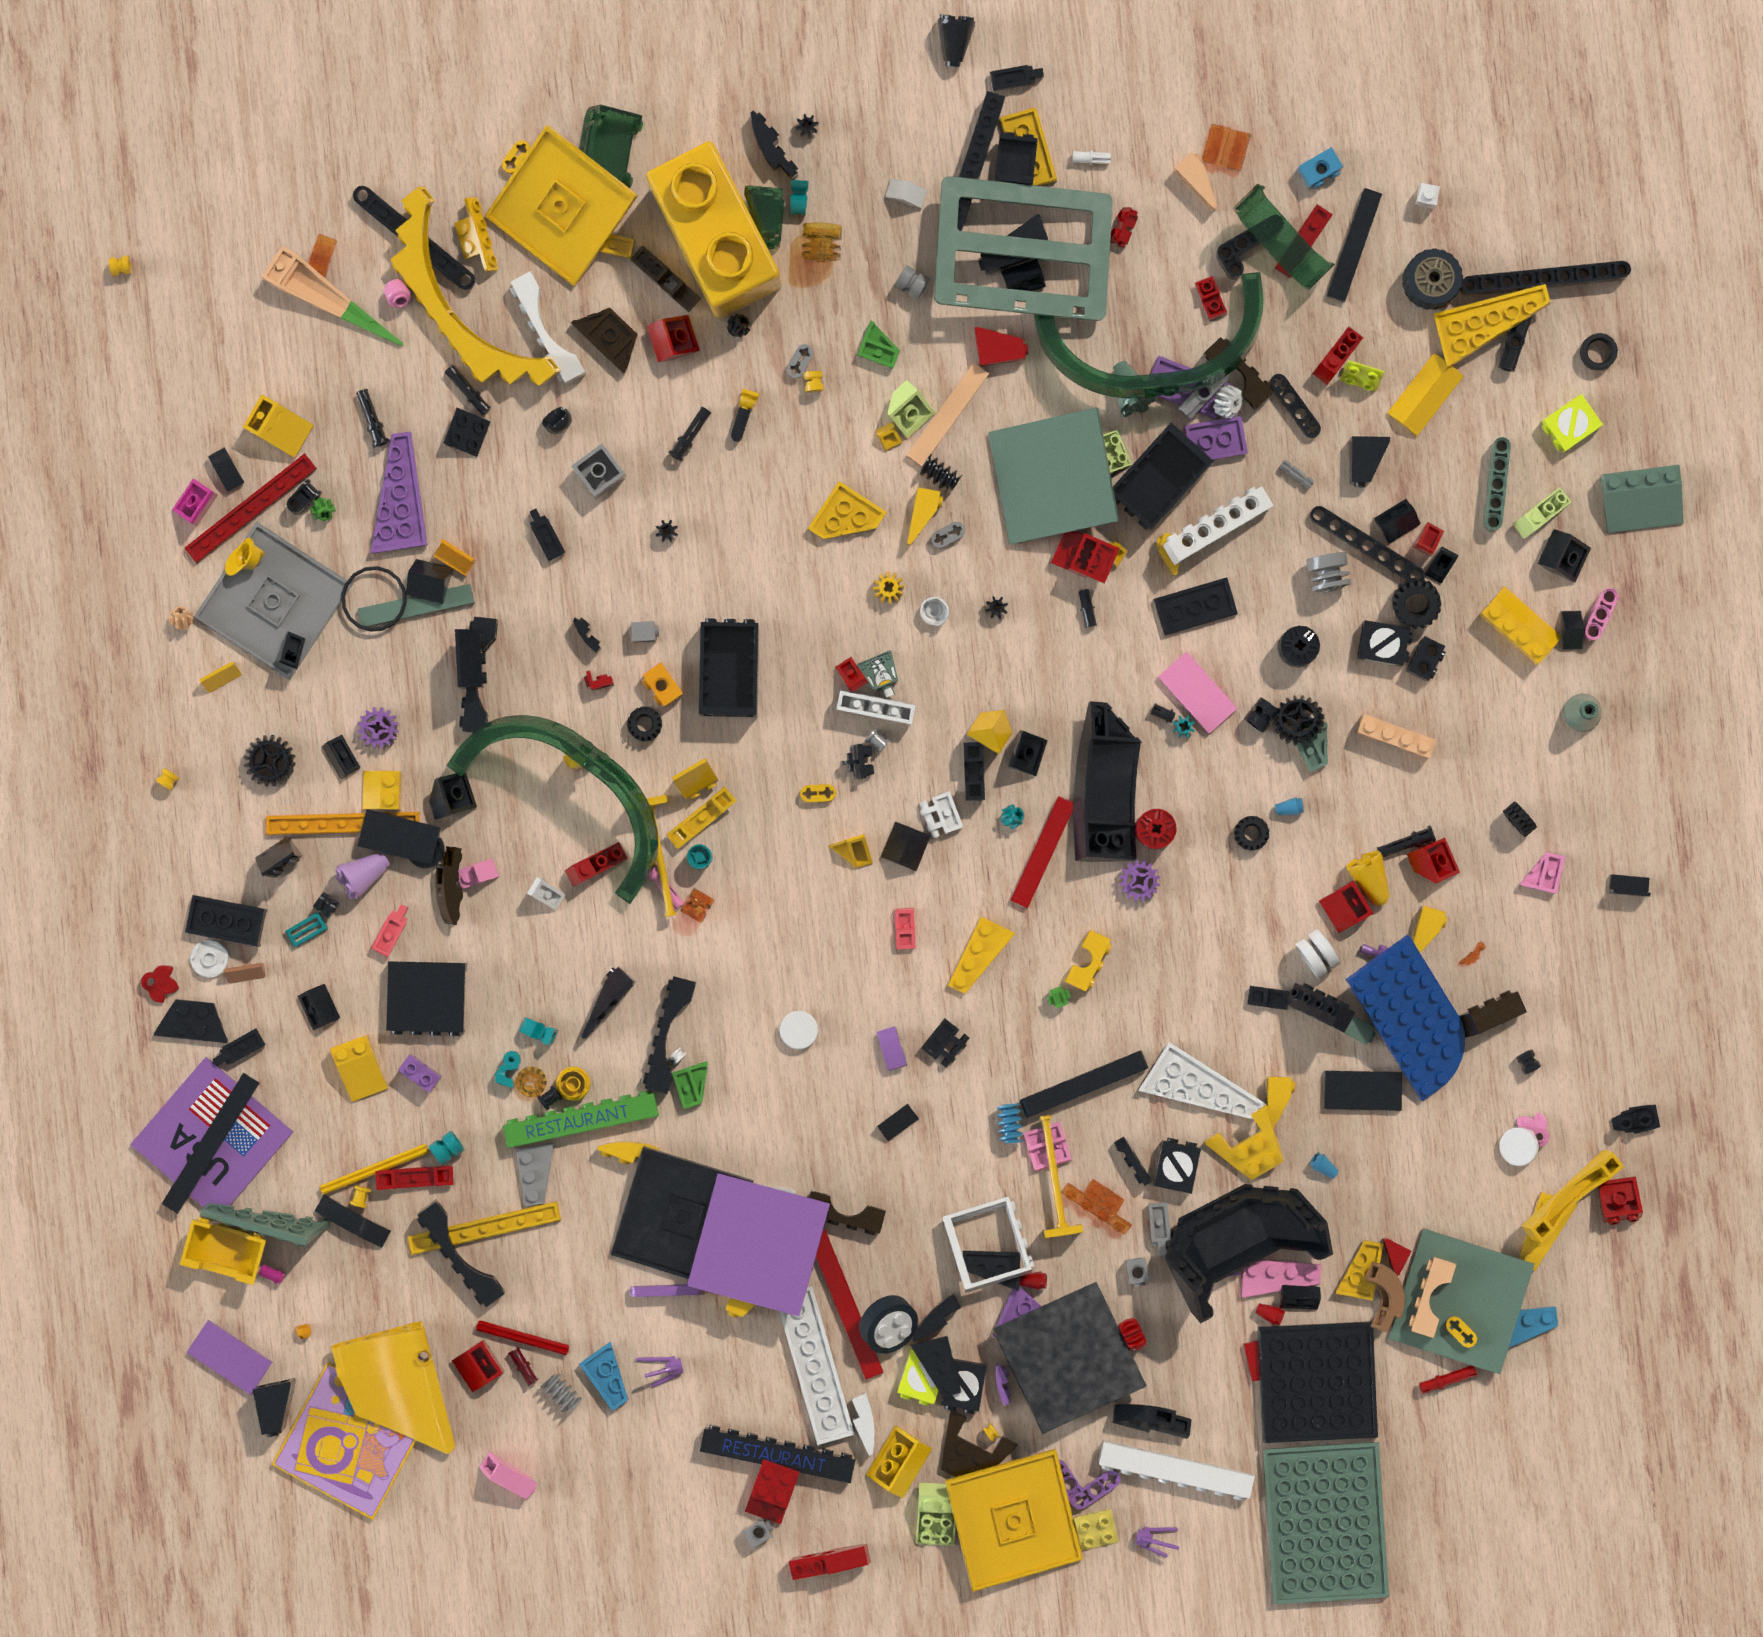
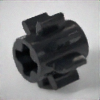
(802, 123)
(738, 325)
(669, 536)
(999, 602)

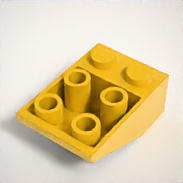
(278, 426)

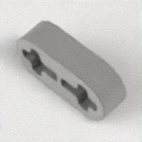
(796, 359)
(950, 539)

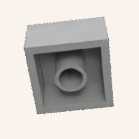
(598, 471)

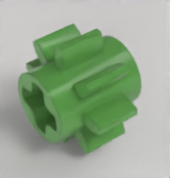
(322, 509)
(1058, 997)

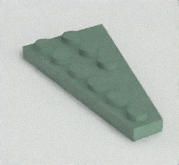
(268, 1223)

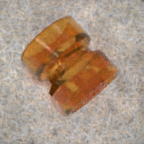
(697, 905)

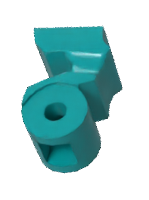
(799, 197)
(538, 1031)
(512, 1061)

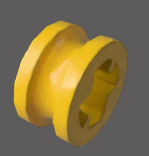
(991, 1432)

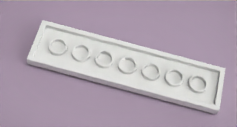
(817, 1372)

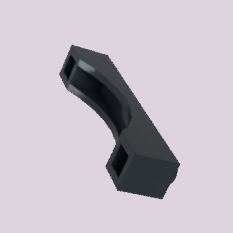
(474, 712)
(660, 1075)
(483, 1284)

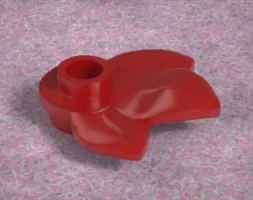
(162, 984)

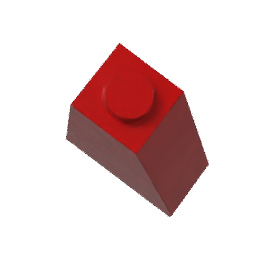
(998, 348)

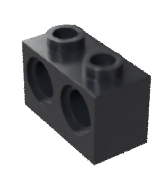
(1422, 656)

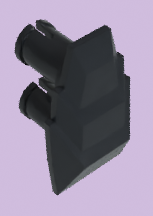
(1637, 1119)

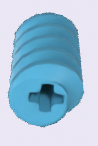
(1010, 1123)

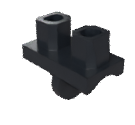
(856, 762)

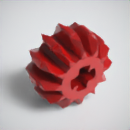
(1132, 1334)

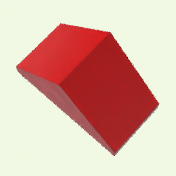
(1428, 539)
(1396, 1254)

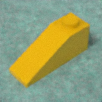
(924, 509)
(1428, 926)
(1278, 1095)

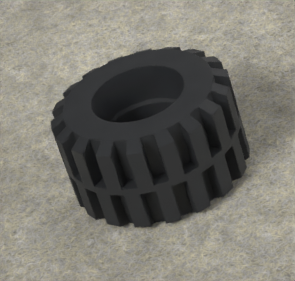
(1416, 587)

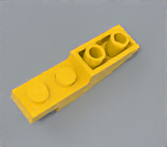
(624, 1150)

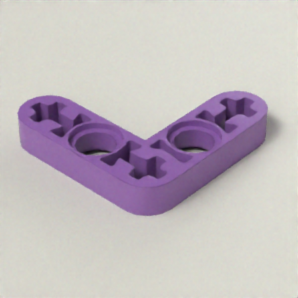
(1078, 1490)

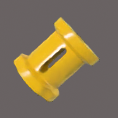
(360, 1196)

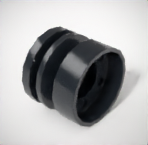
(1292, 655)

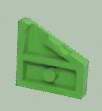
(878, 347)
(691, 1084)

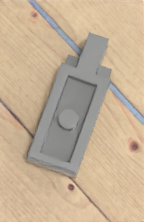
(1159, 1226)

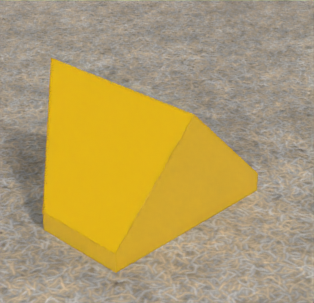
(854, 851)

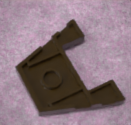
(965, 1457)

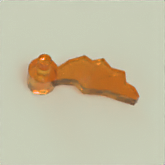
(1473, 956)

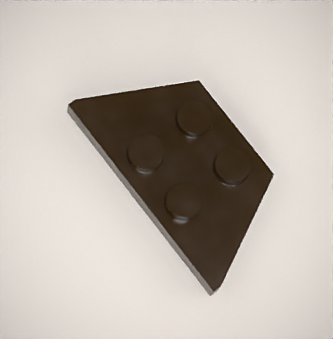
(609, 335)

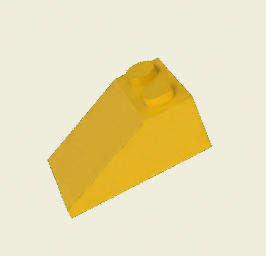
(695, 779)
(359, 1068)

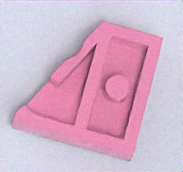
(1545, 873)

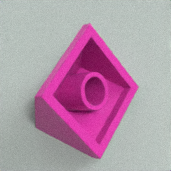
(194, 502)

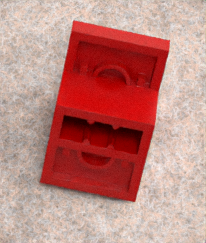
(1085, 556)
(772, 1491)

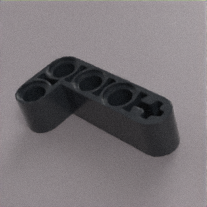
(1235, 252)

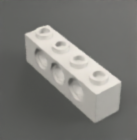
(876, 707)

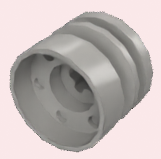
(1329, 572)

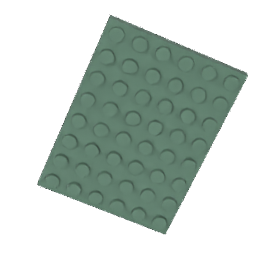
(1325, 1523)

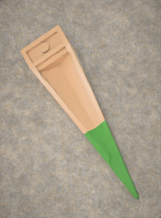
(299, 279)

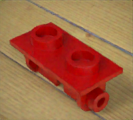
(1125, 218)

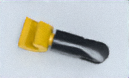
(748, 401)

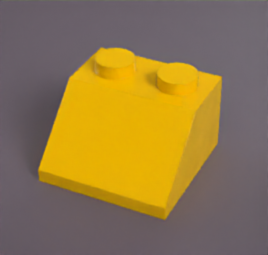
(382, 790)

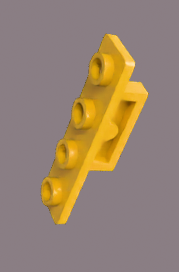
(474, 235)

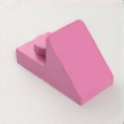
(477, 873)

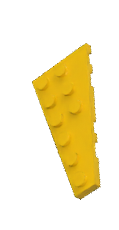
(1477, 324)

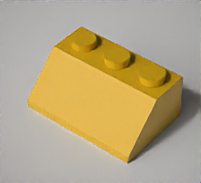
(899, 1461)

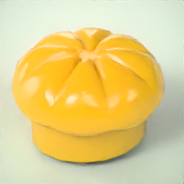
(573, 1083)

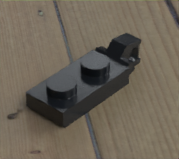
(1015, 77)
(546, 536)
(240, 1048)
(1132, 1160)

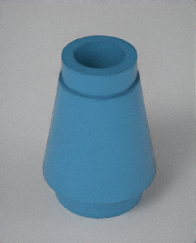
(1290, 807)
(1323, 1165)

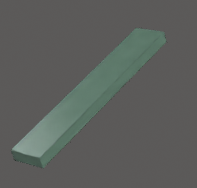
(388, 611)

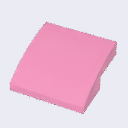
(1037, 1148)

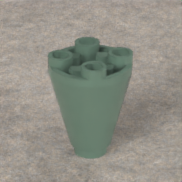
(1130, 405)
(1575, 712)

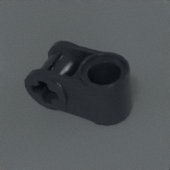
(304, 497)

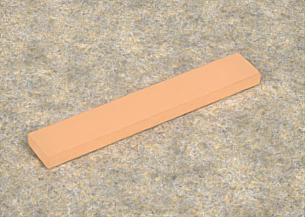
(947, 414)

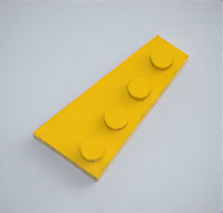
(981, 950)
(1535, 1251)

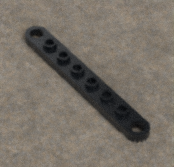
(393, 219)

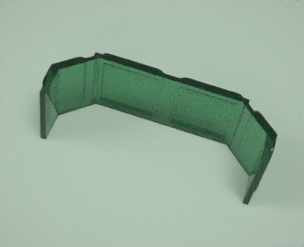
(1281, 238)

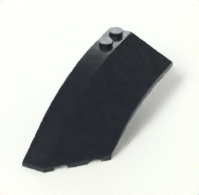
(1105, 788)

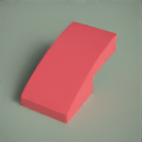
(905, 928)

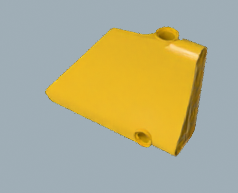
(394, 1385)

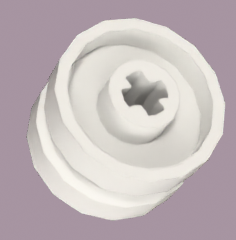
(1319, 952)

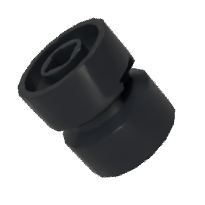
(1261, 715)

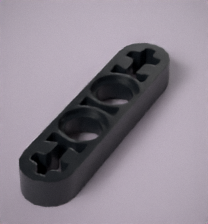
(1297, 404)

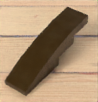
(665, 279)

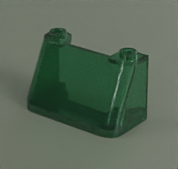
(608, 139)
(767, 212)

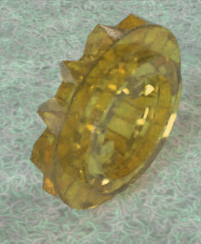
(528, 1090)

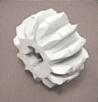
(1228, 401)

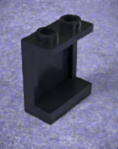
(1016, 158)

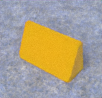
(220, 677)

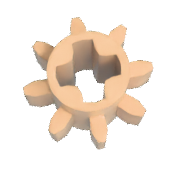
(181, 618)

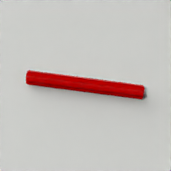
(522, 1337)

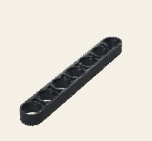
(1357, 544)

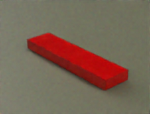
(1311, 229)

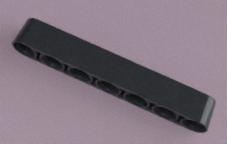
(1083, 1084)

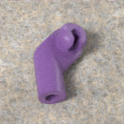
(1372, 952)

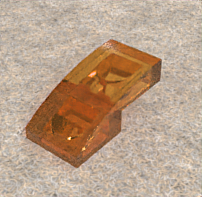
(322, 254)

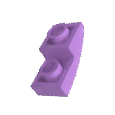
(892, 1048)
(1001, 1378)

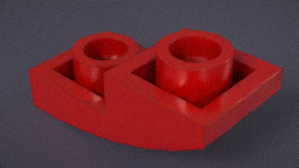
(1211, 298)

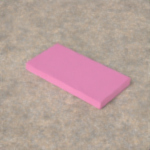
(1197, 692)

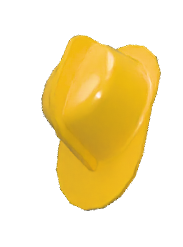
(243, 557)

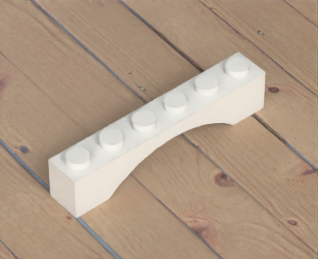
(529, 294)

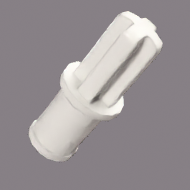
(1091, 157)

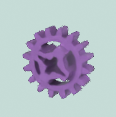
(376, 737)
(1134, 872)

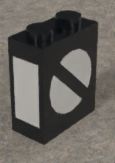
(1384, 643)
(1177, 1165)
(971, 1381)

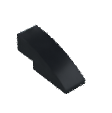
(936, 1317)

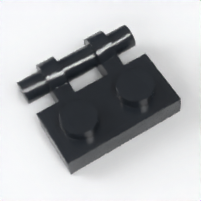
(941, 1038)

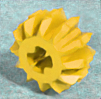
(894, 589)

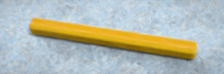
(370, 1170)

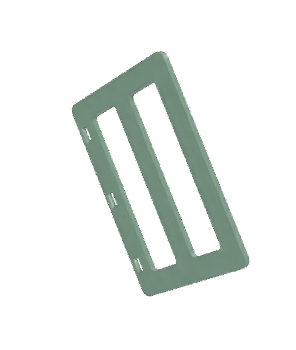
(1001, 299)

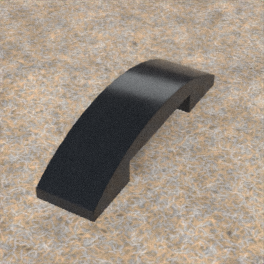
(352, 1221)

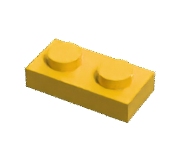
(618, 246)

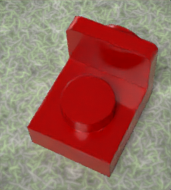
(601, 682)

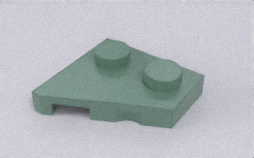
(1315, 753)

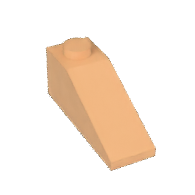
(1194, 174)

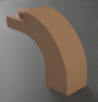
(1391, 1295)

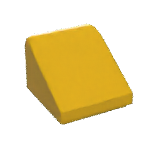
(888, 436)

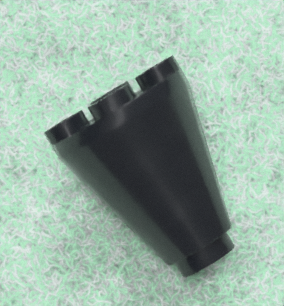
(955, 37)

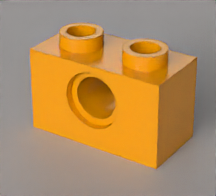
(657, 674)

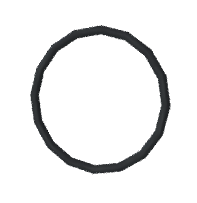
(369, 569)

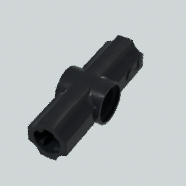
(1511, 353)

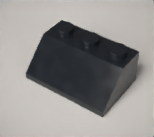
(470, 658)

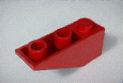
(1337, 355)
(595, 864)

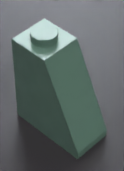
(1360, 1031)

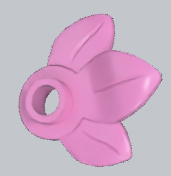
(1537, 1125)

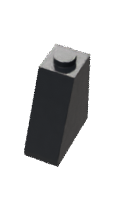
(1365, 458)

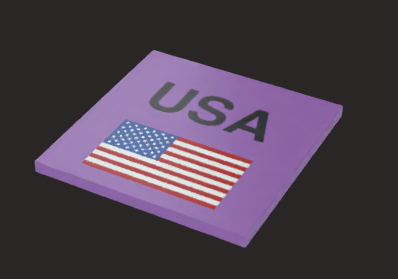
(183, 1122)

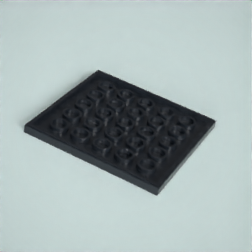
(1317, 1382)

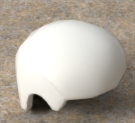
(934, 611)

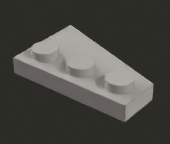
(534, 1172)

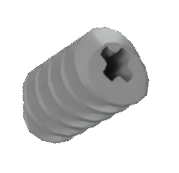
(561, 1393)

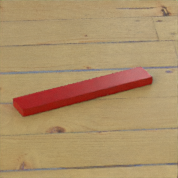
(1042, 852)

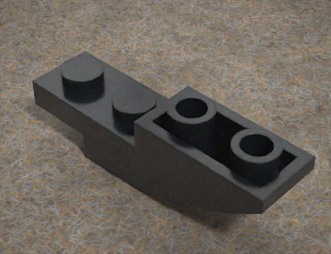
(766, 141)
(1151, 1417)

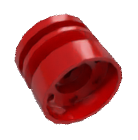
(1154, 840)

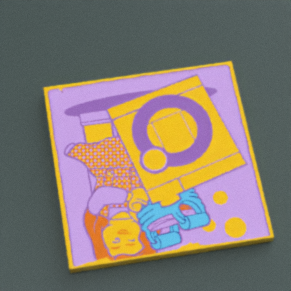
(341, 1451)

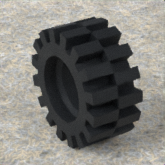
(644, 735)
(1520, 819)
(1263, 833)

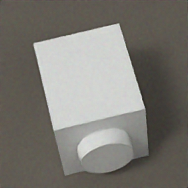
(1427, 195)

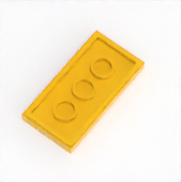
(1029, 123)

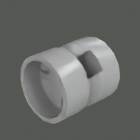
(912, 282)

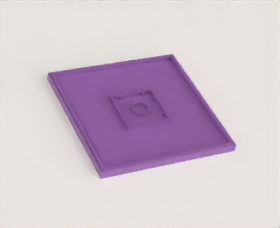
(758, 1244)

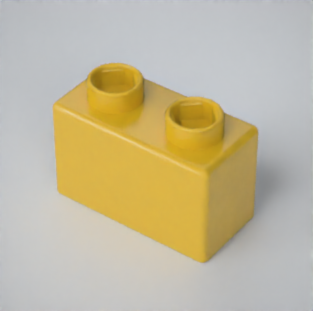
(714, 230)

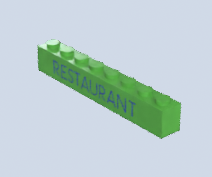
(580, 1120)

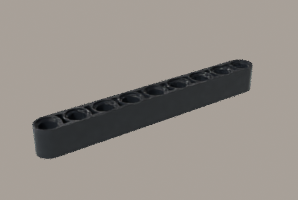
(1554, 278)

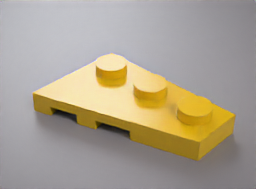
(1353, 1282)

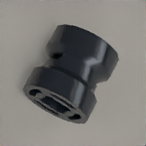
(327, 909)
(1528, 1061)

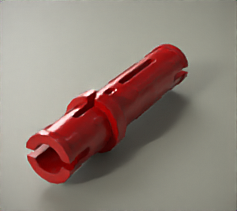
(1447, 1379)

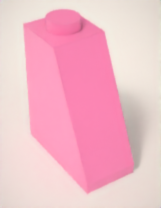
(508, 1476)

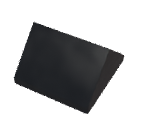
(428, 581)
(1027, 753)
(905, 846)

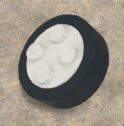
(888, 1324)

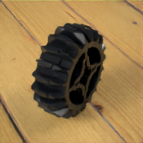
(1291, 718)
(274, 768)

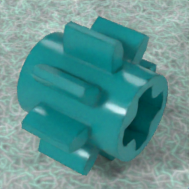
(1178, 728)
(1012, 816)

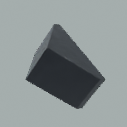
(1441, 564)
(1572, 630)

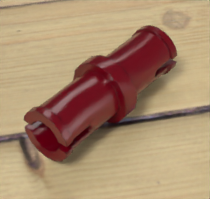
(523, 1366)

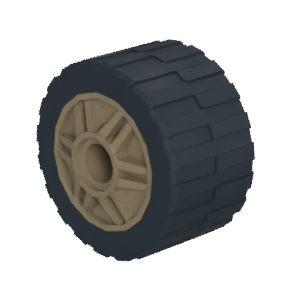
(1425, 292)

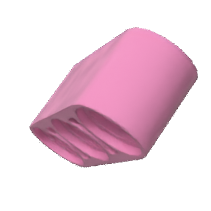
(1606, 607)

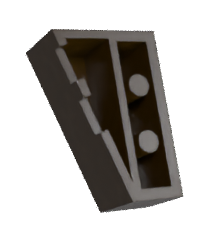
(1492, 1013)

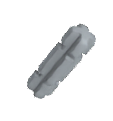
(1296, 474)

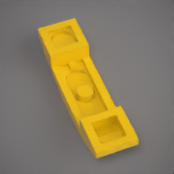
(701, 817)

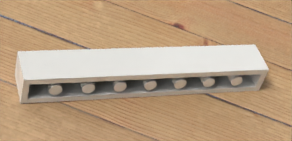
(1176, 1469)

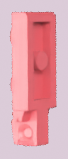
(390, 931)

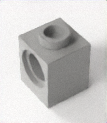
(644, 631)
(1133, 1263)
(752, 1538)

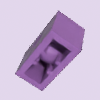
(420, 1073)

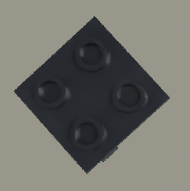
(466, 432)

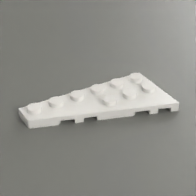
(1190, 1081)

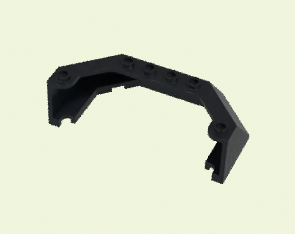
(1237, 1233)

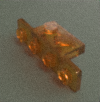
(1100, 1202)

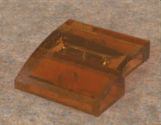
(1226, 147)

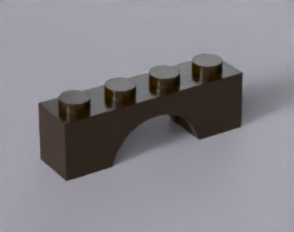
(1256, 390)
(869, 1219)

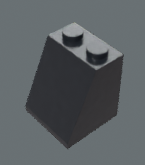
(273, 1405)

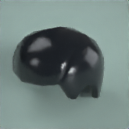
(557, 421)

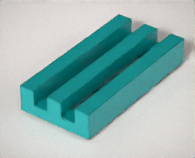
(292, 938)

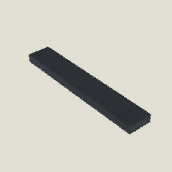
(1354, 245)

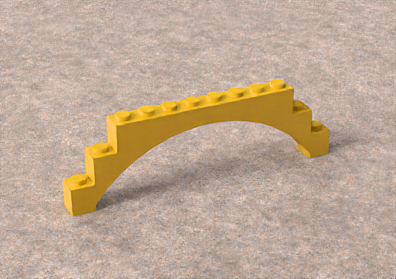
(416, 268)

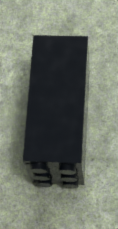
(1161, 476)
(729, 668)

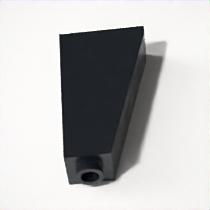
(1031, 229)

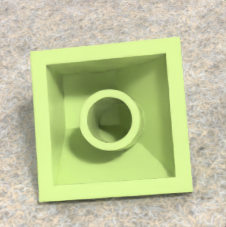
(909, 409)

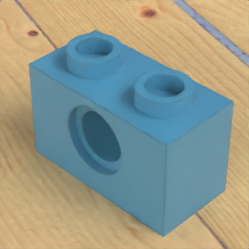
(1328, 160)

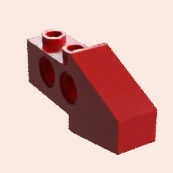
(829, 1561)

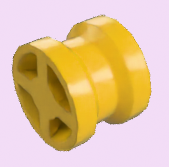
(167, 779)

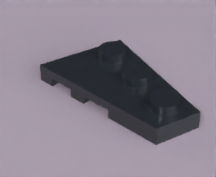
(993, 1263)
(939, 1363)

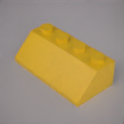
(1520, 625)

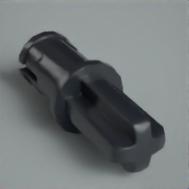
(1087, 608)

